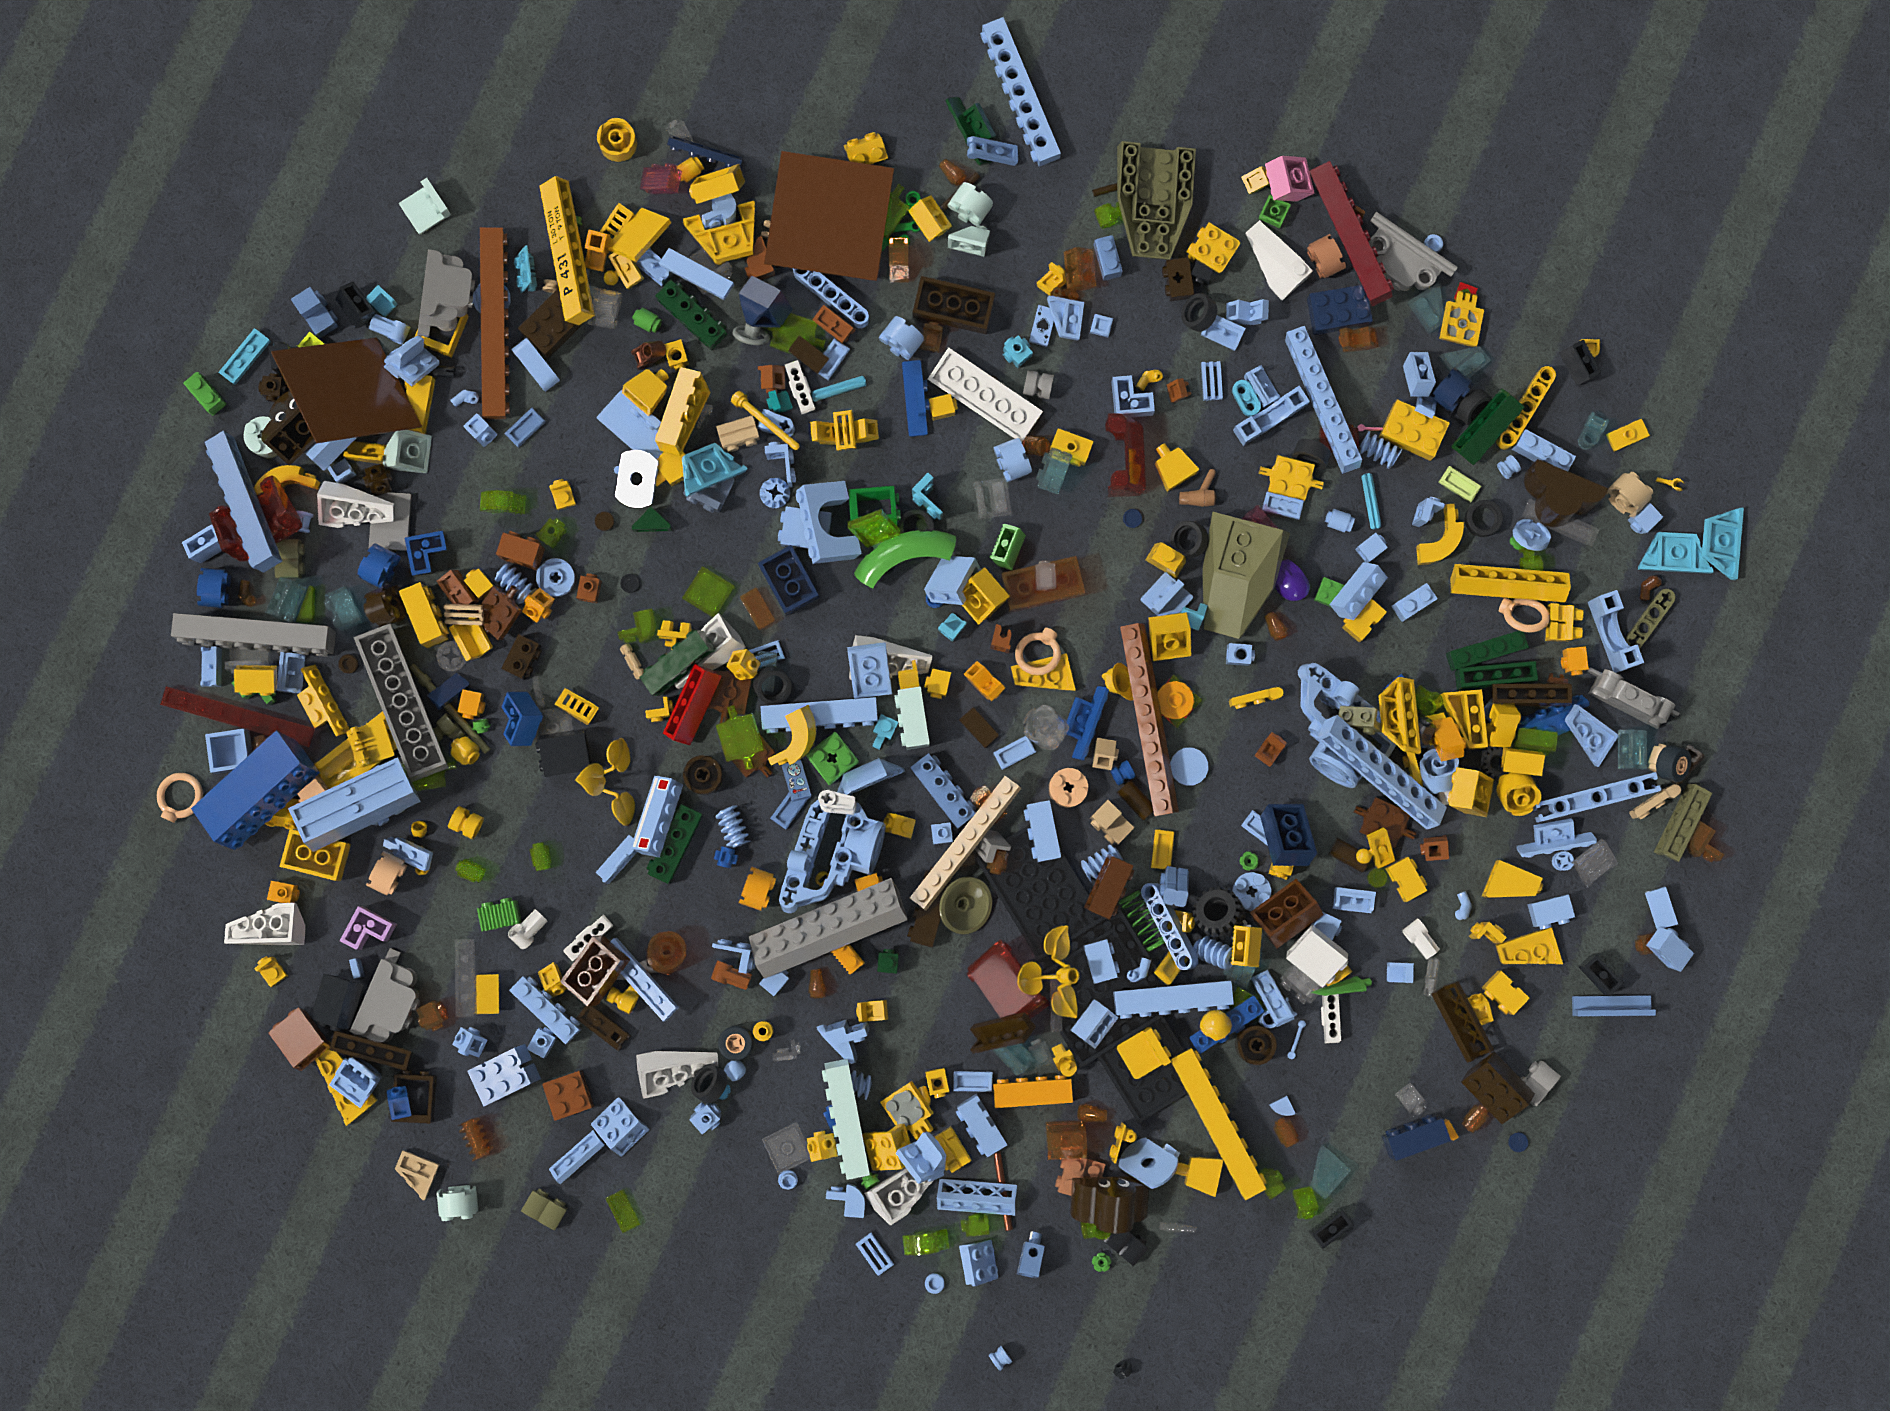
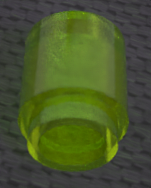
(540, 856)
(470, 870)

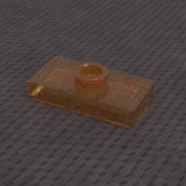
(757, 608)

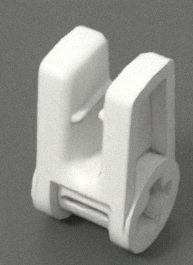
(839, 802)

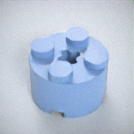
(901, 338)
(1012, 459)
(1437, 774)

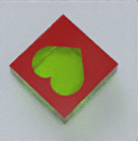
(1465, 288)

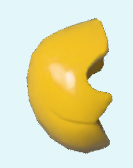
(1215, 1024)

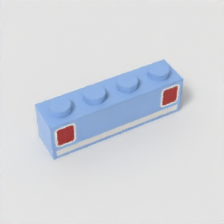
(657, 816)

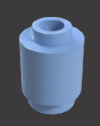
(1339, 520)

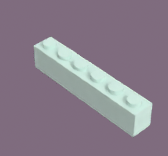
(846, 1119)

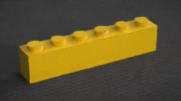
(1510, 583)

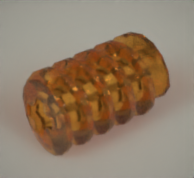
(475, 1138)

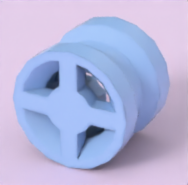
(1508, 467)
(1565, 860)
(1000, 1358)

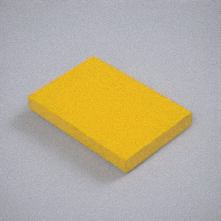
(639, 234)

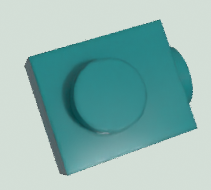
(779, 402)

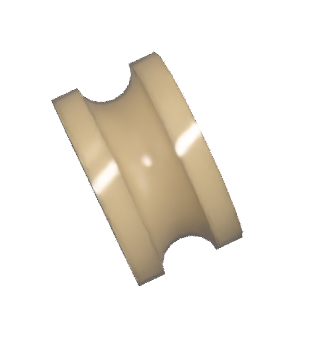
(550, 286)

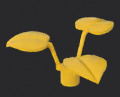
(593, 780)
(1029, 977)

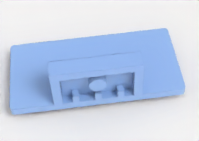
(631, 424)

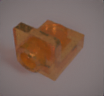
(932, 337)
(1641, 943)

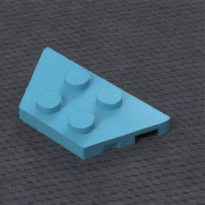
(707, 468)
(1723, 541)
(1675, 554)

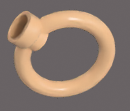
(1507, 607)
(1048, 637)
(172, 814)

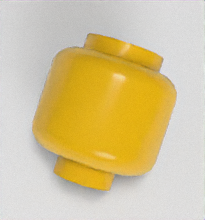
(465, 750)

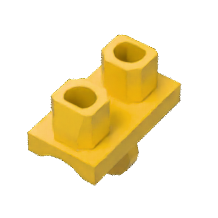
(667, 632)
(1064, 1060)

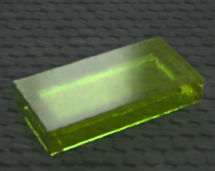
(622, 1210)

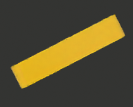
(1530, 400)

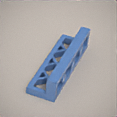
(1612, 1006)

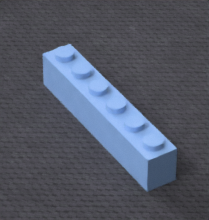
(825, 714)
(1173, 998)

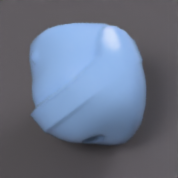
(735, 1070)

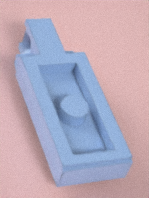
(409, 852)

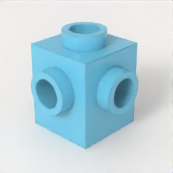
(1017, 357)

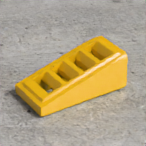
(615, 215)
(593, 708)

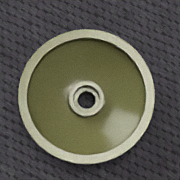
(973, 909)

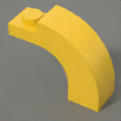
(824, 432)
(289, 475)
(1433, 552)
(803, 736)

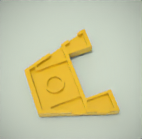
(726, 241)

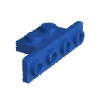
(915, 400)
(1552, 718)
(1083, 721)
(1239, 1017)

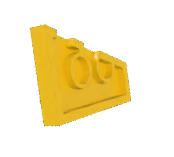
(1058, 678)
(1532, 948)

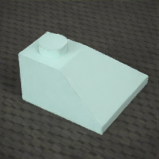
(970, 240)
(408, 452)

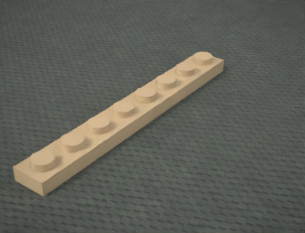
(965, 843)

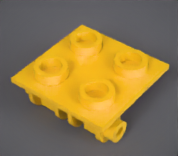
(370, 743)
(1124, 1134)

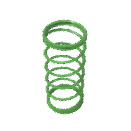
(1129, 898)

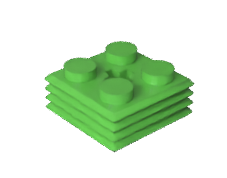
(832, 771)

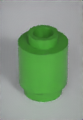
(647, 320)

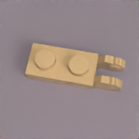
(1655, 801)

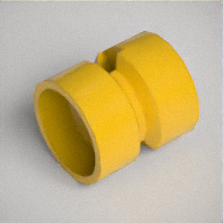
(465, 822)

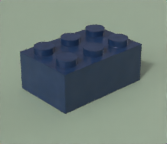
(1339, 309)
(788, 580)
(1288, 835)
(1415, 1137)

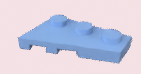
(1591, 734)

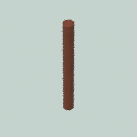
(1001, 1179)

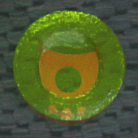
(1377, 877)

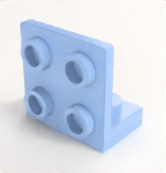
(619, 1127)

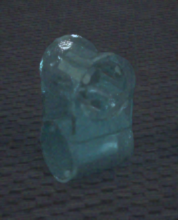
(1594, 428)

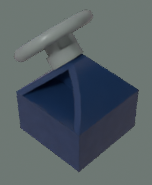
(761, 307)

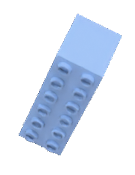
(354, 805)

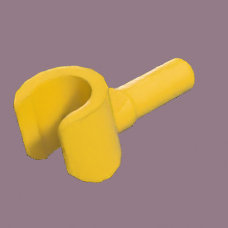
(1671, 482)

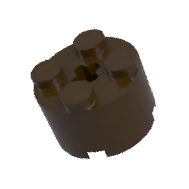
(384, 605)
(692, 772)
(1265, 1049)

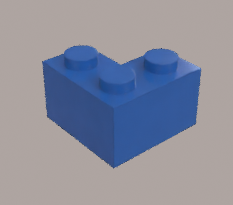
(419, 547)
(523, 718)

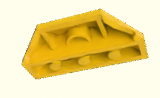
(1399, 715)

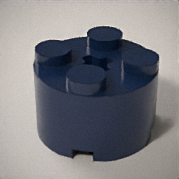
(1451, 389)

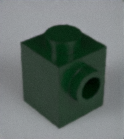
(888, 961)

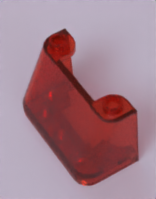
(1133, 479)
(278, 511)
(997, 977)

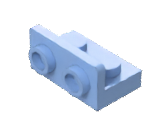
(1426, 510)

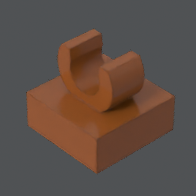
(1177, 390)

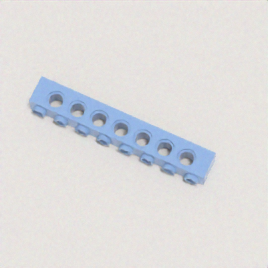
(999, 30)
(1323, 399)
(1382, 772)

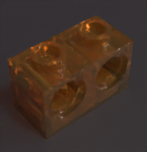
(1080, 268)

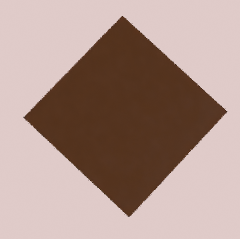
(829, 216)
(345, 390)

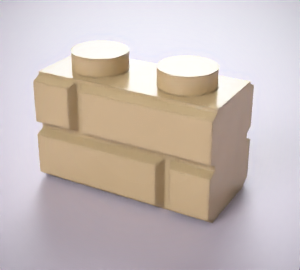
(738, 433)

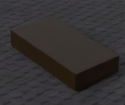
(808, 354)
(978, 727)

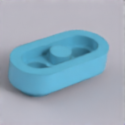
(1246, 398)

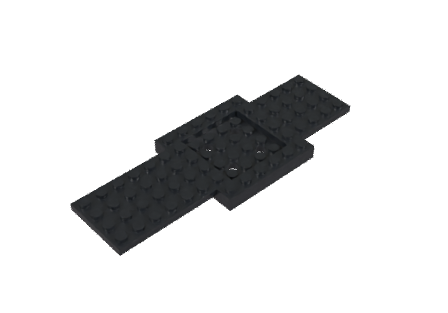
(1052, 896)

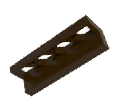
(1459, 1022)
(1001, 1032)

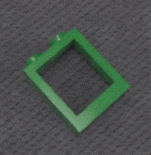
(871, 494)

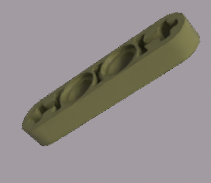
(1650, 621)

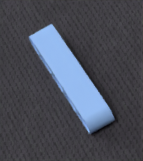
(836, 302)
(1169, 936)

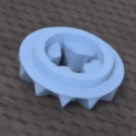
(779, 500)

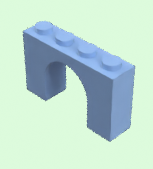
(822, 545)
(1604, 611)

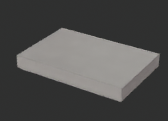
(392, 534)

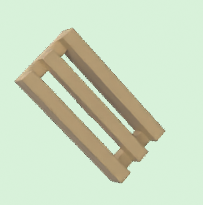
(448, 614)

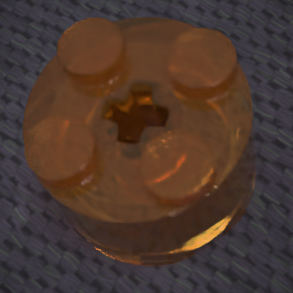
(666, 941)

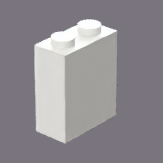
(1317, 956)

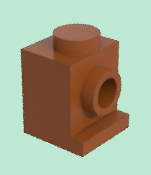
(772, 377)
(1439, 853)

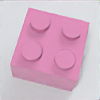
(1289, 178)

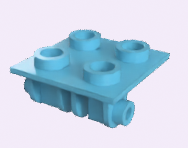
(525, 264)

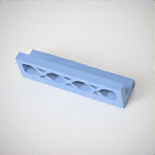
(976, 1201)

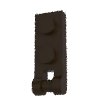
(603, 1026)

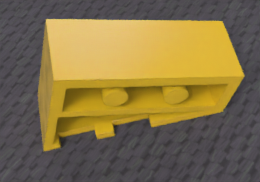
(1468, 712)

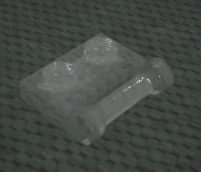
(998, 498)
(1592, 859)

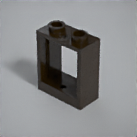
(424, 1075)

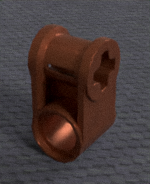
(648, 353)

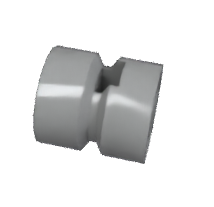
(1038, 384)

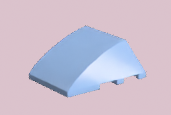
(868, 775)

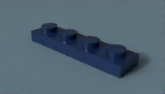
(695, 149)

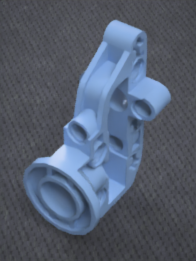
(1333, 695)
(858, 843)

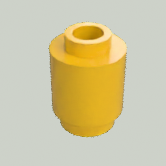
(690, 169)
(769, 1030)

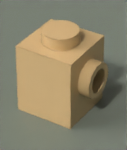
(1105, 754)

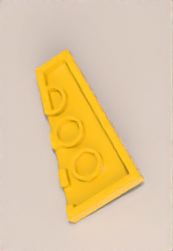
(328, 1064)

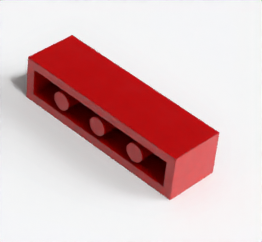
(692, 704)

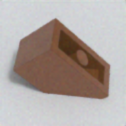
(756, 262)

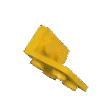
(883, 1146)

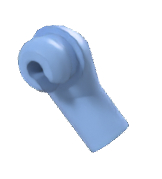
(465, 396)
(1140, 972)

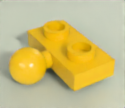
(625, 269)
(1379, 849)

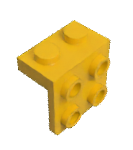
(1213, 248)
(1143, 1052)

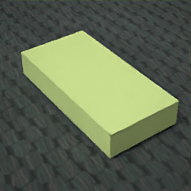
(1459, 484)

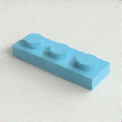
(244, 356)

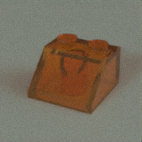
(1066, 1140)

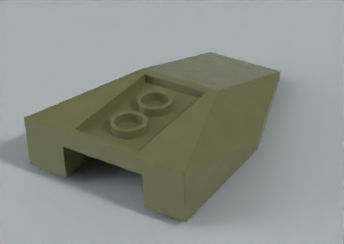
(1154, 196)
(1239, 572)

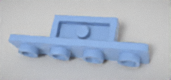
(1555, 837)

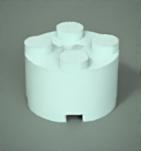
(970, 204)
(252, 437)
(457, 1202)

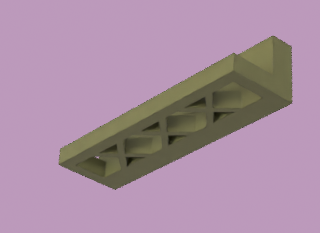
(1683, 822)

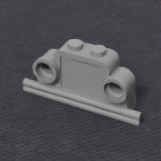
(1405, 257)
(444, 292)
(1630, 699)
(387, 1001)

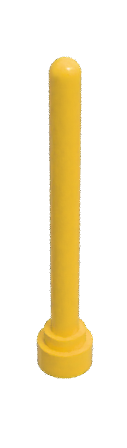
(740, 400)

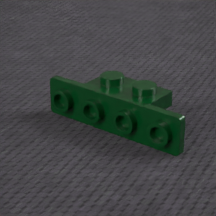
(971, 122)

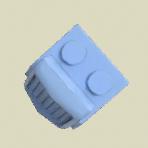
(411, 361)
(841, 1037)
(355, 1080)
(923, 1158)

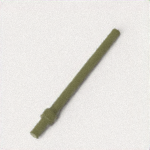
(425, 681)

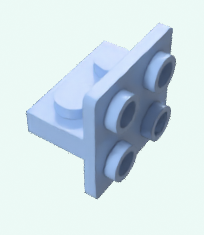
(1166, 596)
(978, 1262)

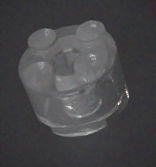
(606, 308)
(1045, 727)

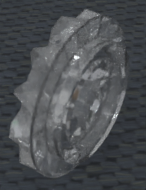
(456, 663)

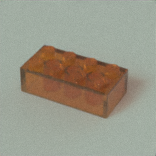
(1021, 585)

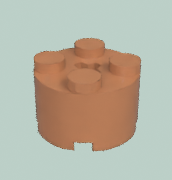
(1326, 255)

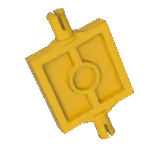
(1291, 477)

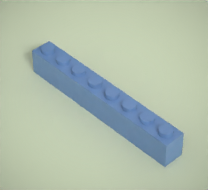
(243, 502)

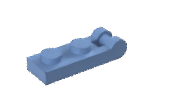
(992, 150)

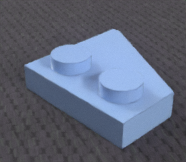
(1067, 316)

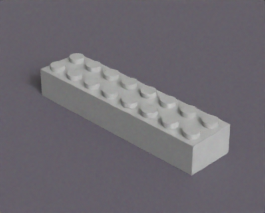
(253, 633)
(401, 702)
(827, 928)

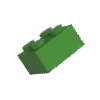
(1274, 212)
(1327, 591)

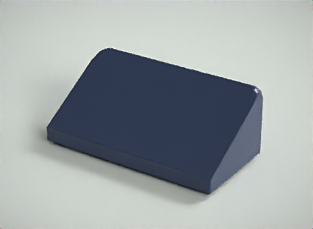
(448, 691)

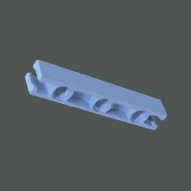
(1608, 794)

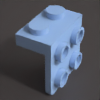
(778, 451)
(747, 959)

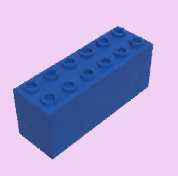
(255, 790)

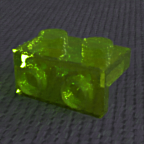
(1536, 741)

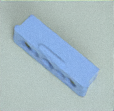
(617, 861)

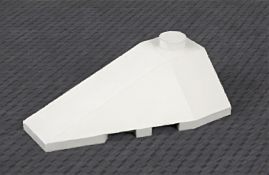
(1277, 261)
(346, 505)
(725, 641)
(899, 657)
(274, 926)
(666, 1068)
(896, 1195)

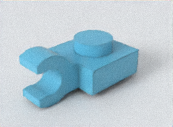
(884, 728)

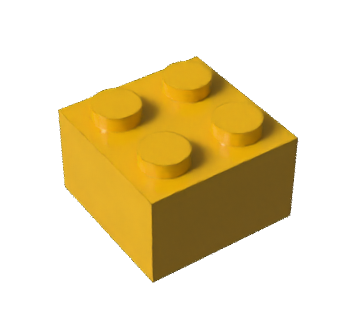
(983, 595)
(1169, 636)

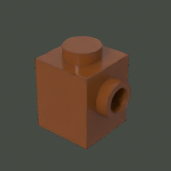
(589, 588)

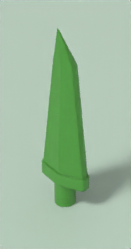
(1348, 986)

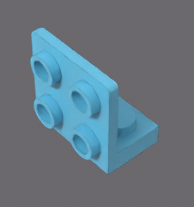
(919, 495)

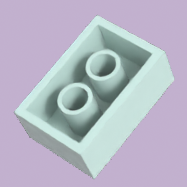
(912, 718)

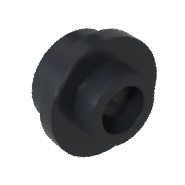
(1122, 1369)

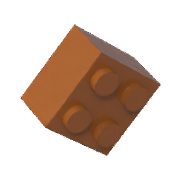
(520, 551)
(568, 1095)

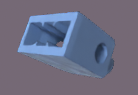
(1029, 1265)

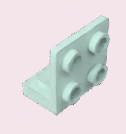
(424, 208)

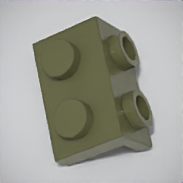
(1361, 719)

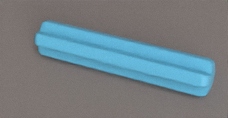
(838, 388)
(1371, 501)

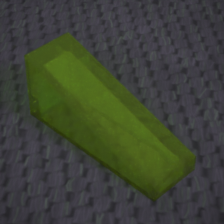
(307, 609)

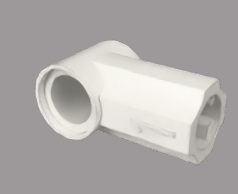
(523, 933)
(1419, 936)

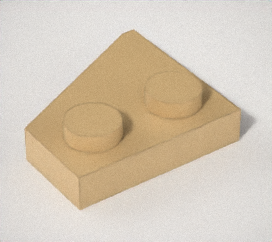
(417, 1172)

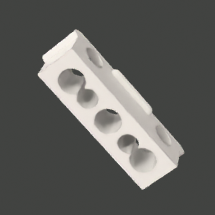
(802, 381)
(581, 937)
(1326, 1021)

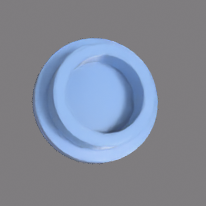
(787, 1179)

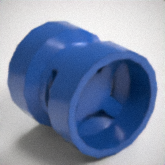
(1123, 772)

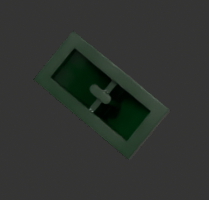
(651, 522)

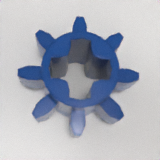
(726, 857)

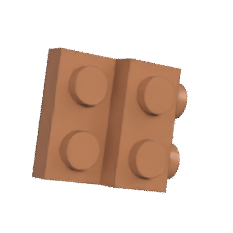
(1077, 1169)

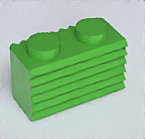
(205, 393)
(1007, 546)
(499, 915)

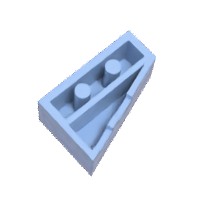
(980, 1126)

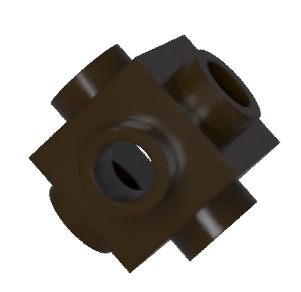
(279, 388)
(378, 479)

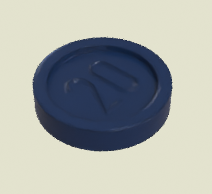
(1132, 518)
(1518, 1142)

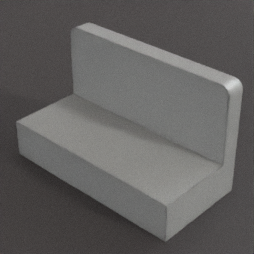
(989, 844)

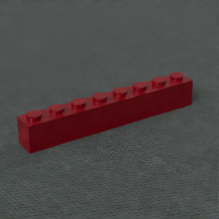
(1351, 233)

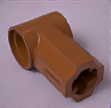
(726, 974)

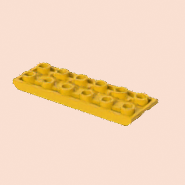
(340, 763)

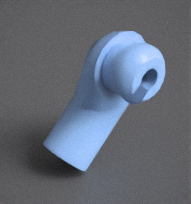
(1465, 908)

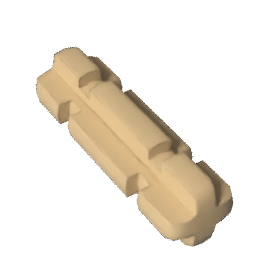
(632, 660)

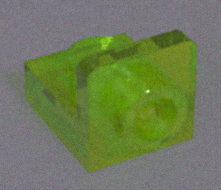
(1305, 1203)

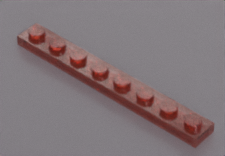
(235, 715)

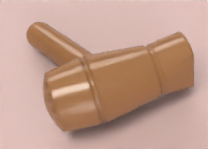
(1200, 497)

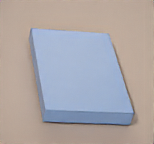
(869, 670)

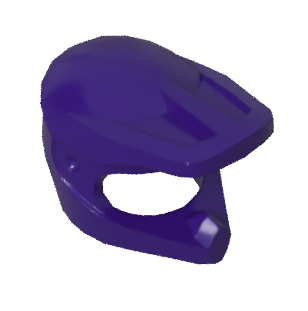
(1292, 582)

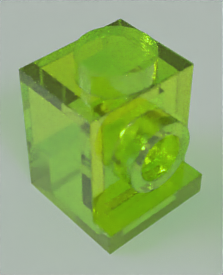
(551, 539)
(975, 1225)

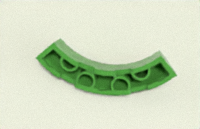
(902, 548)

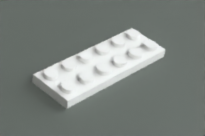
(985, 395)

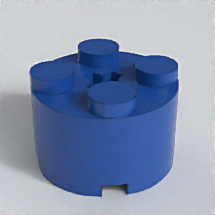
(378, 566)
(213, 587)

